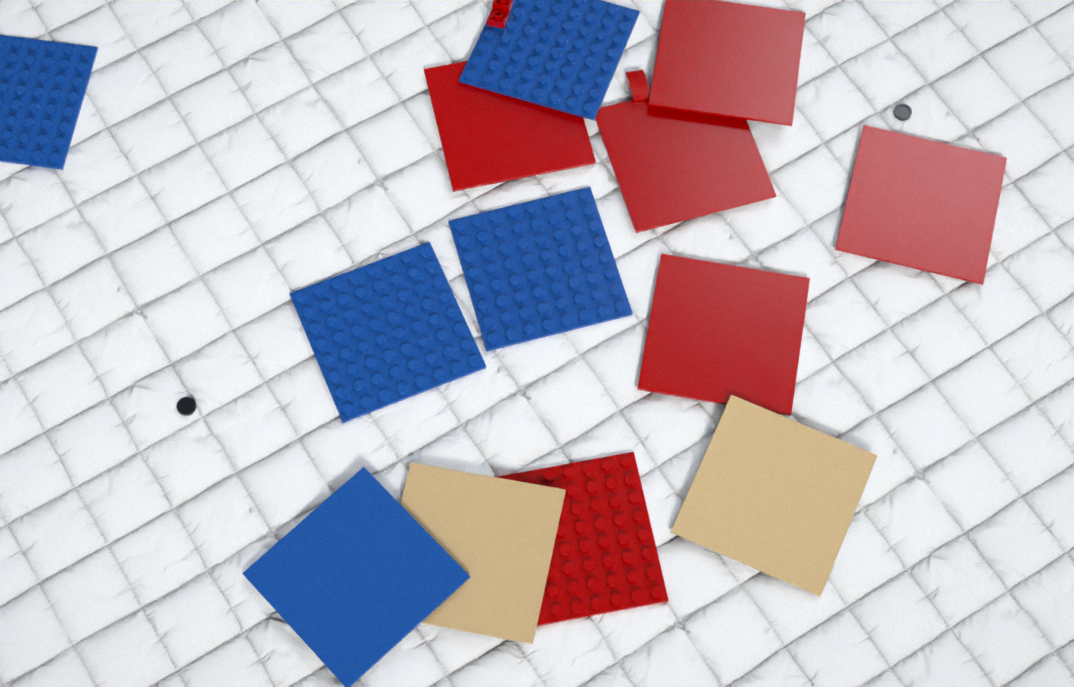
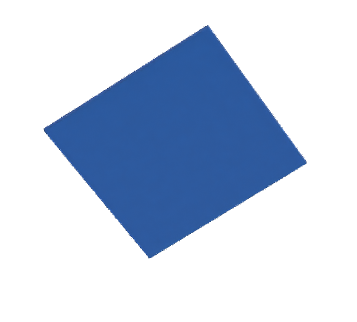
(553, 53)
(41, 98)
(539, 268)
(387, 332)
(356, 577)

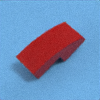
(499, 13)
(638, 86)

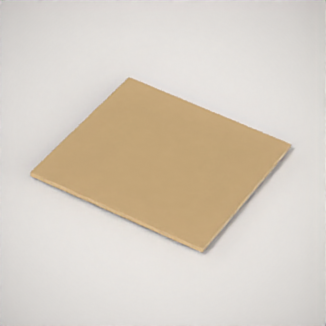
(775, 495)
(499, 536)

